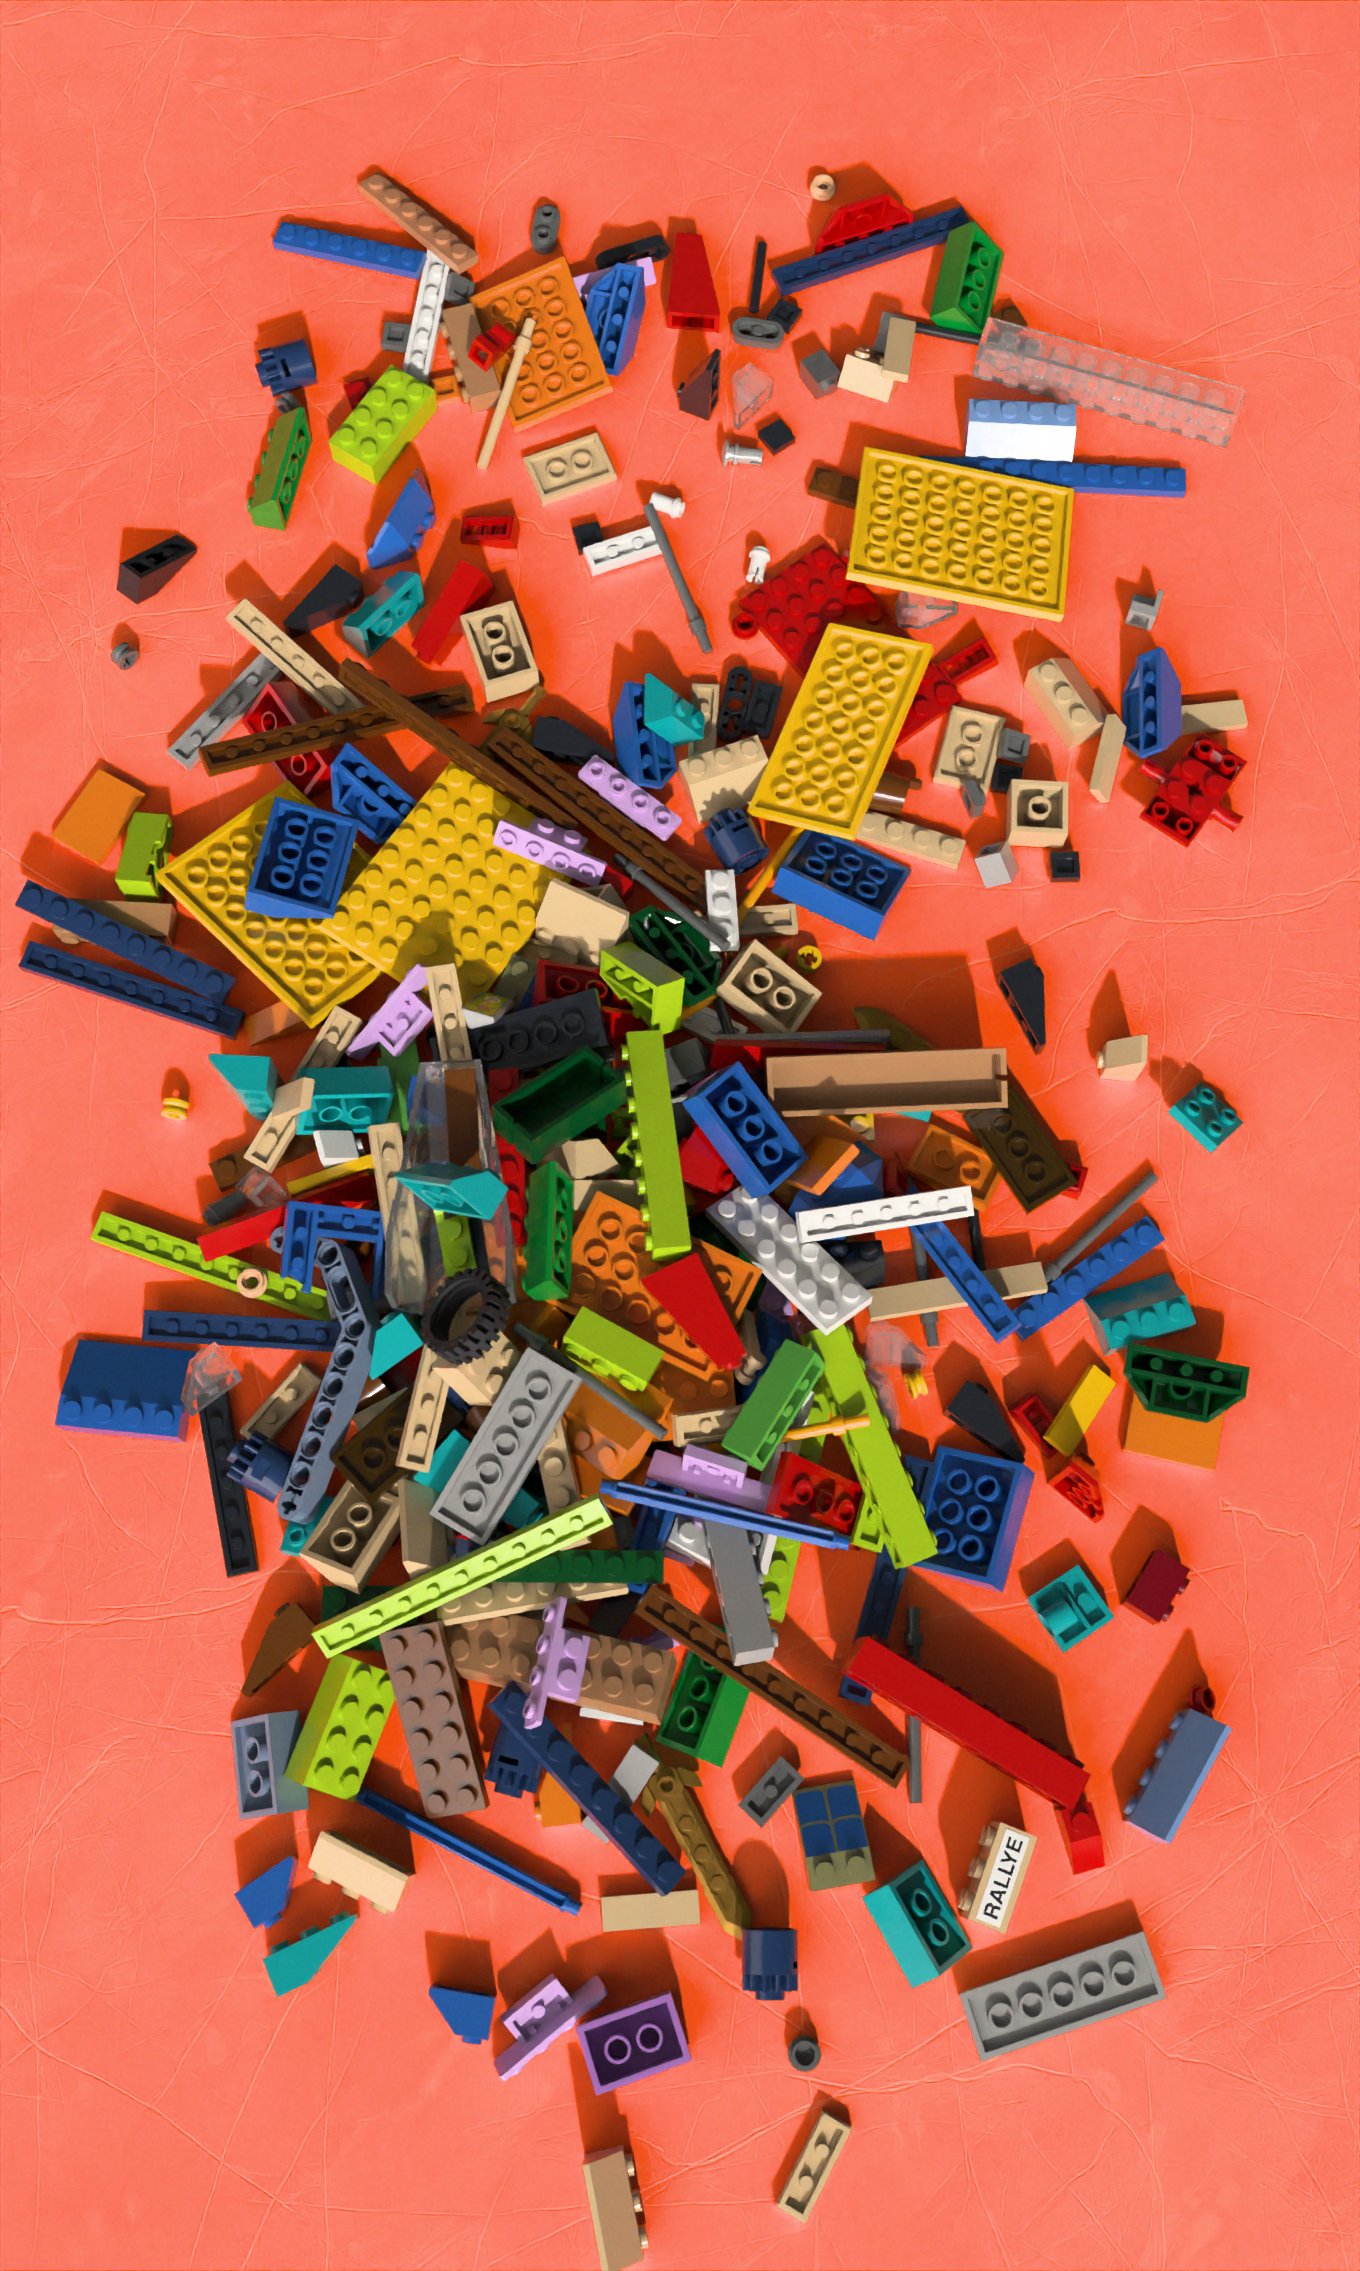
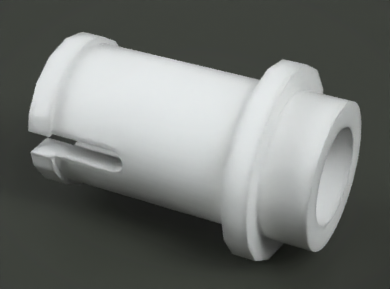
(668, 505)
(759, 557)

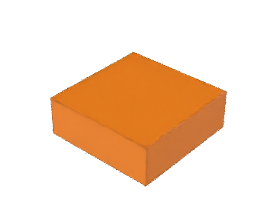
(445, 390)

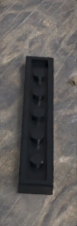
(228, 1494)

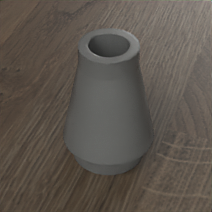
(224, 1208)

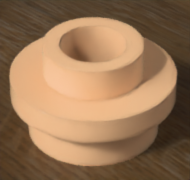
(822, 187)
(248, 1274)

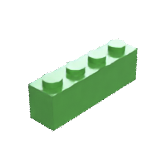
(400, 1072)
(773, 1404)

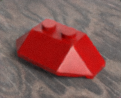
(862, 220)

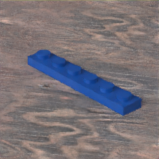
(349, 250)
(1087, 1277)
(966, 1278)

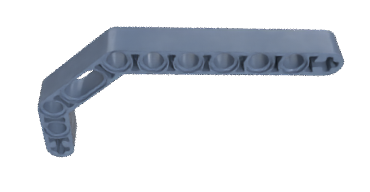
(300, 1495)

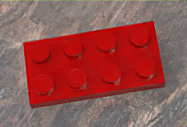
(814, 1495)

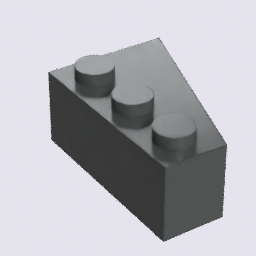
(686, 1066)

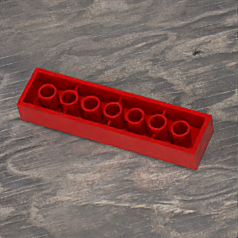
(965, 1723)

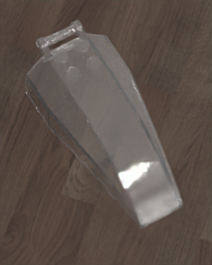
(412, 1238)

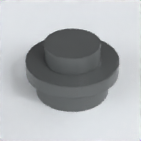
(804, 2053)

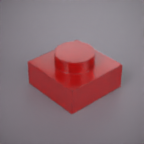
(357, 391)

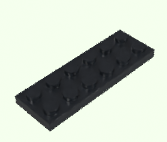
(538, 1034)

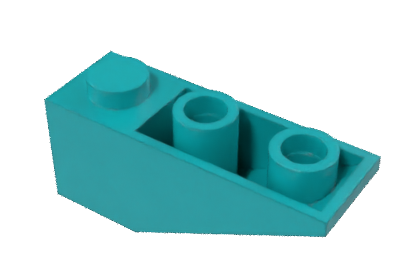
(300, 1962)

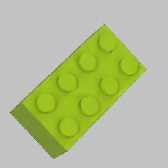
(383, 424)
(342, 1728)

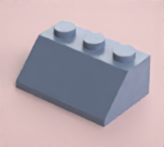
(260, 1758)

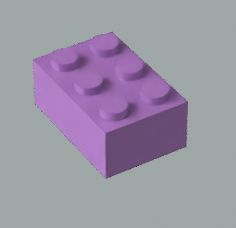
(633, 2042)

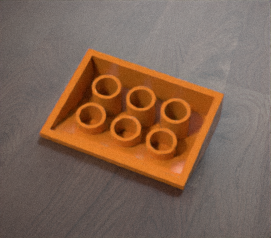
(606, 1434)

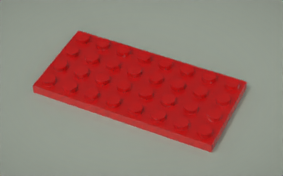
(815, 592)

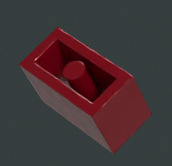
(1156, 1587)

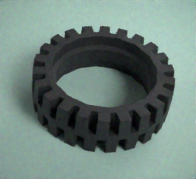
(483, 1329)

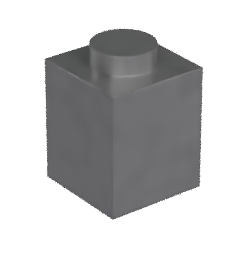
(819, 374)

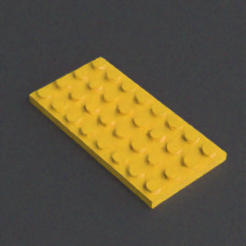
(841, 731)

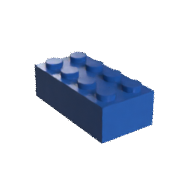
(745, 1130)

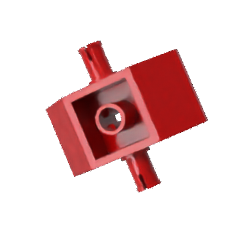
(1193, 790)

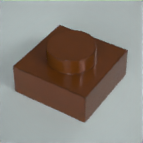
(1011, 315)

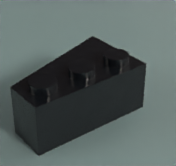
(861, 1260)

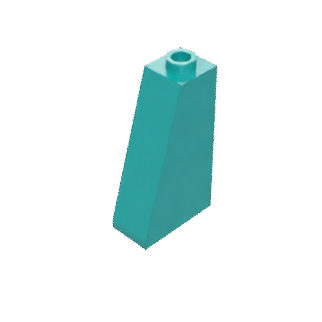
(524, 1507)

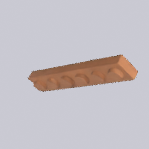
(418, 223)

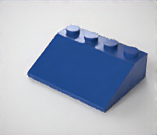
(301, 862)
(841, 882)
(125, 1391)
(975, 1515)

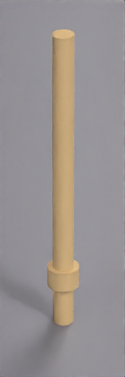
(521, 347)

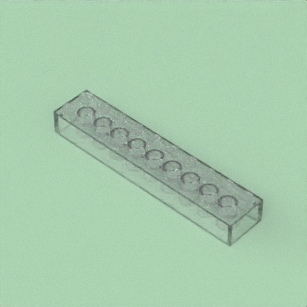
(1108, 382)

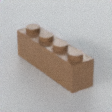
(479, 387)
(150, 919)

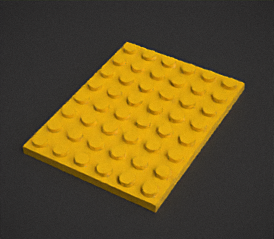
(961, 534)
(446, 890)
(285, 953)

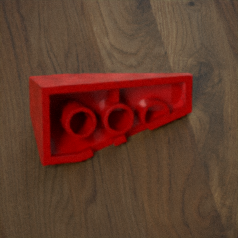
(703, 1165)
(1080, 1485)

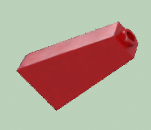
(692, 291)
(464, 593)
(694, 1306)

